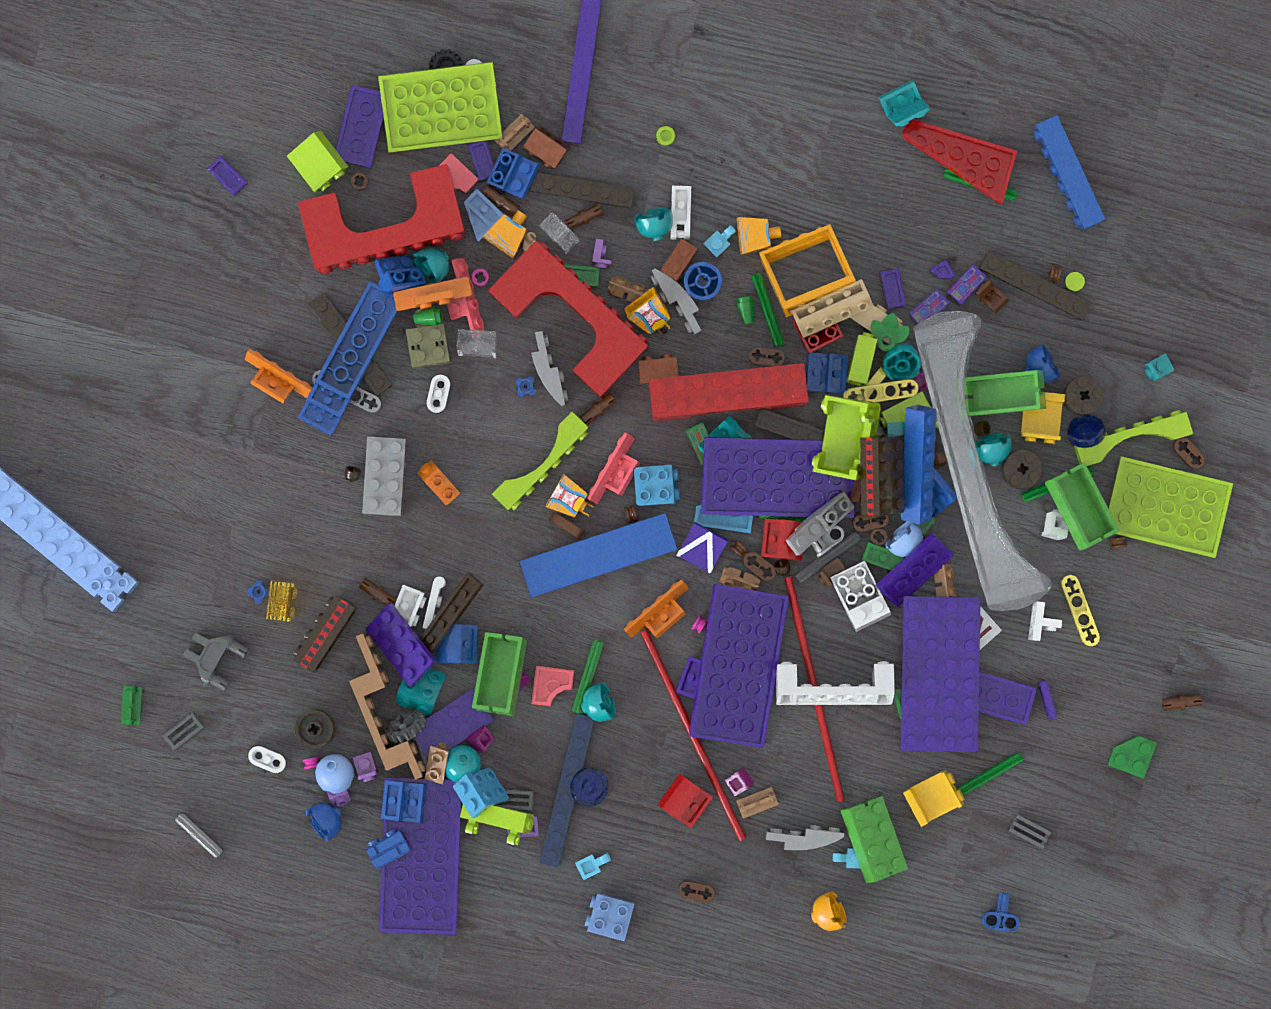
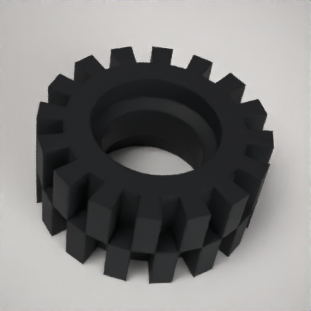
(445, 55)

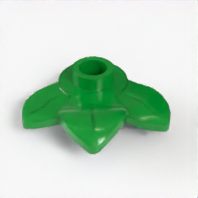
(889, 329)

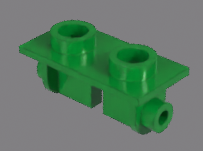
(131, 705)

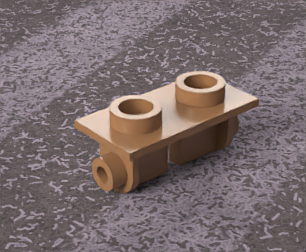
(515, 133)
(621, 286)
(945, 576)
(731, 578)
(437, 763)
(757, 802)

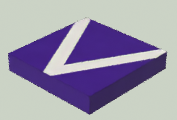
(702, 547)

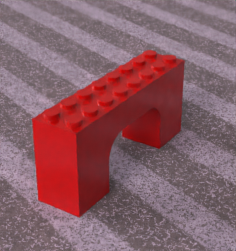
(433, 222)
(542, 274)
(728, 391)

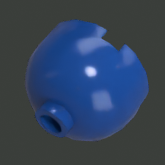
(702, 281)
(1041, 360)
(325, 820)

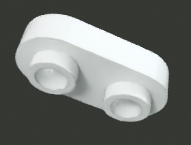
(438, 393)
(267, 759)

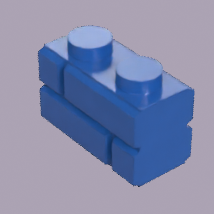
(388, 848)

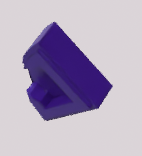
(942, 271)

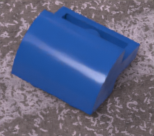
(513, 174)
(398, 273)
(942, 494)
(459, 645)

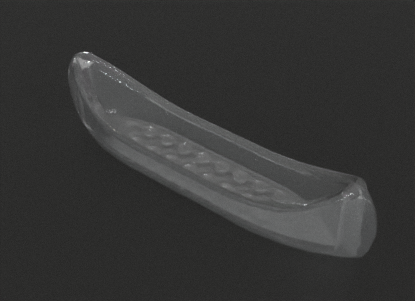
(945, 354)

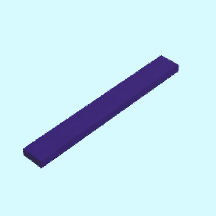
(581, 71)

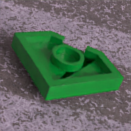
(1133, 756)

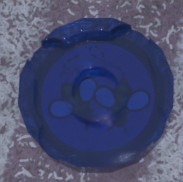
(1086, 431)
(589, 787)

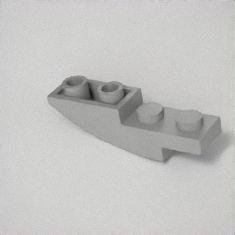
(674, 293)
(549, 376)
(820, 521)
(812, 839)

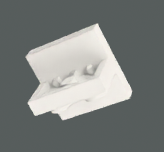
(1039, 623)

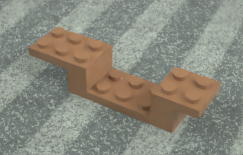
(369, 684)

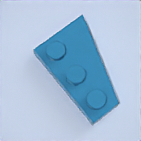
(736, 523)

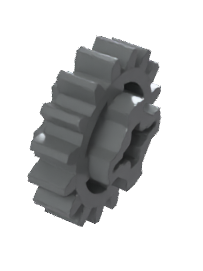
(405, 726)

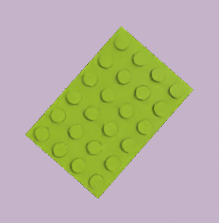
(440, 107)
(1169, 506)

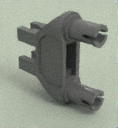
(212, 655)

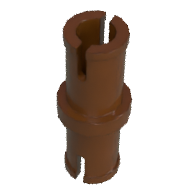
(501, 200)
(584, 216)
(598, 408)
(377, 592)
(1181, 702)

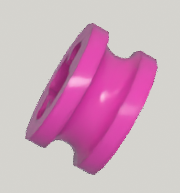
(475, 280)
(699, 624)
(311, 762)

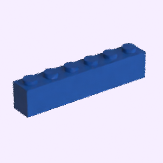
(1069, 173)
(919, 463)

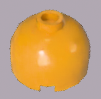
(828, 912)

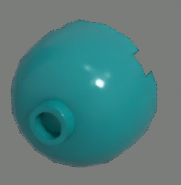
(654, 223)
(432, 264)
(901, 362)
(994, 448)
(598, 704)
(460, 761)

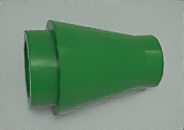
(746, 308)
(429, 316)

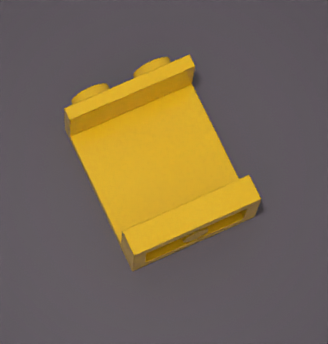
(1044, 423)
(934, 797)

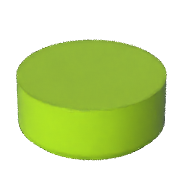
(665, 135)
(1074, 281)

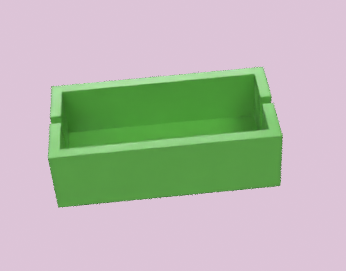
(1005, 393)
(1082, 506)
(499, 674)
(874, 839)

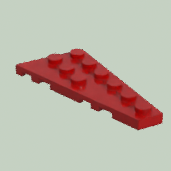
(972, 159)

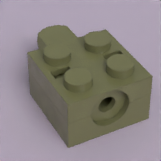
(427, 345)

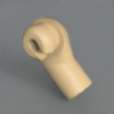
(528, 240)

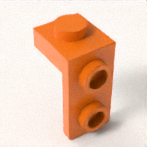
(438, 482)

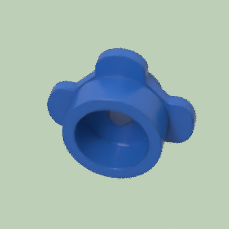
(523, 391)
(253, 591)

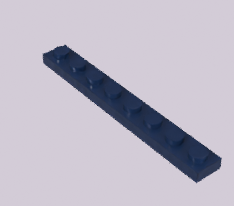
(564, 801)

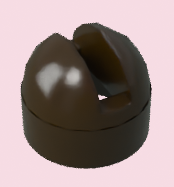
(982, 428)
(352, 473)
(782, 567)

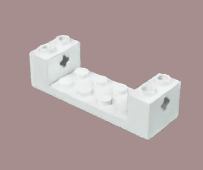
(878, 694)

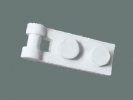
(681, 211)
(434, 600)

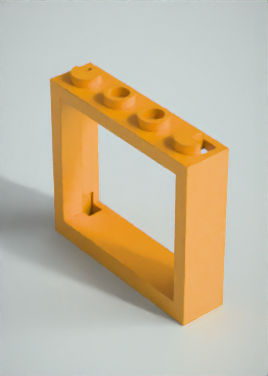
(796, 245)

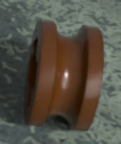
(365, 182)
(1055, 273)
(631, 514)
(882, 532)
(1117, 542)
(739, 549)

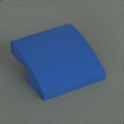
(826, 372)
(403, 801)

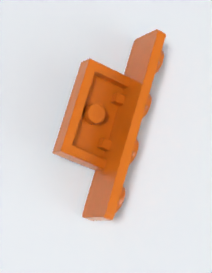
(431, 294)
(274, 379)
(661, 614)

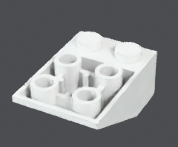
(860, 596)

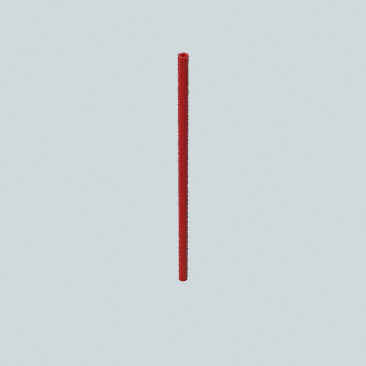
(812, 680)
(696, 742)

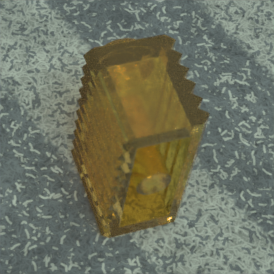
(281, 601)

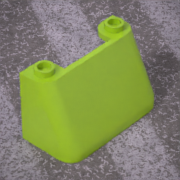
(845, 425)

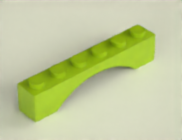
(1171, 428)
(513, 490)

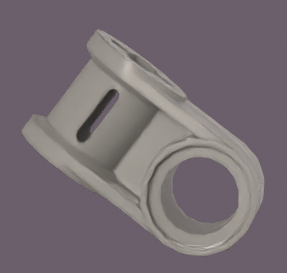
(826, 541)

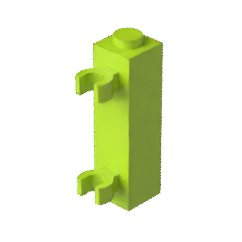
(502, 817)

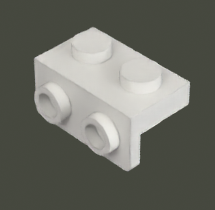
(408, 604)

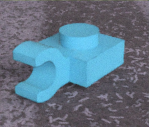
(718, 242)
(850, 858)
(590, 866)

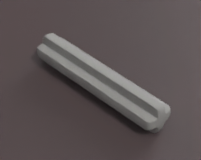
(199, 835)

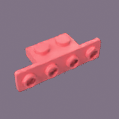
(468, 305)
(617, 471)

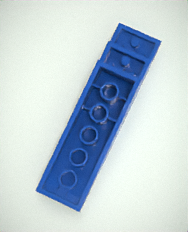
(349, 359)
(598, 555)

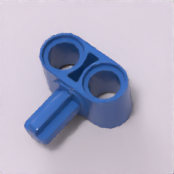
(1001, 914)

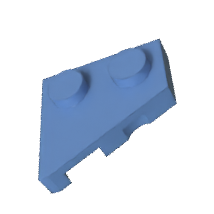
(481, 213)

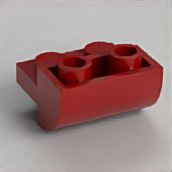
(819, 339)
(774, 539)
(685, 800)

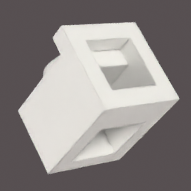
(1056, 532)

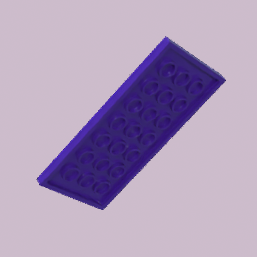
(766, 478)
(738, 666)
(940, 674)
(422, 885)

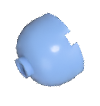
(905, 539)
(334, 773)

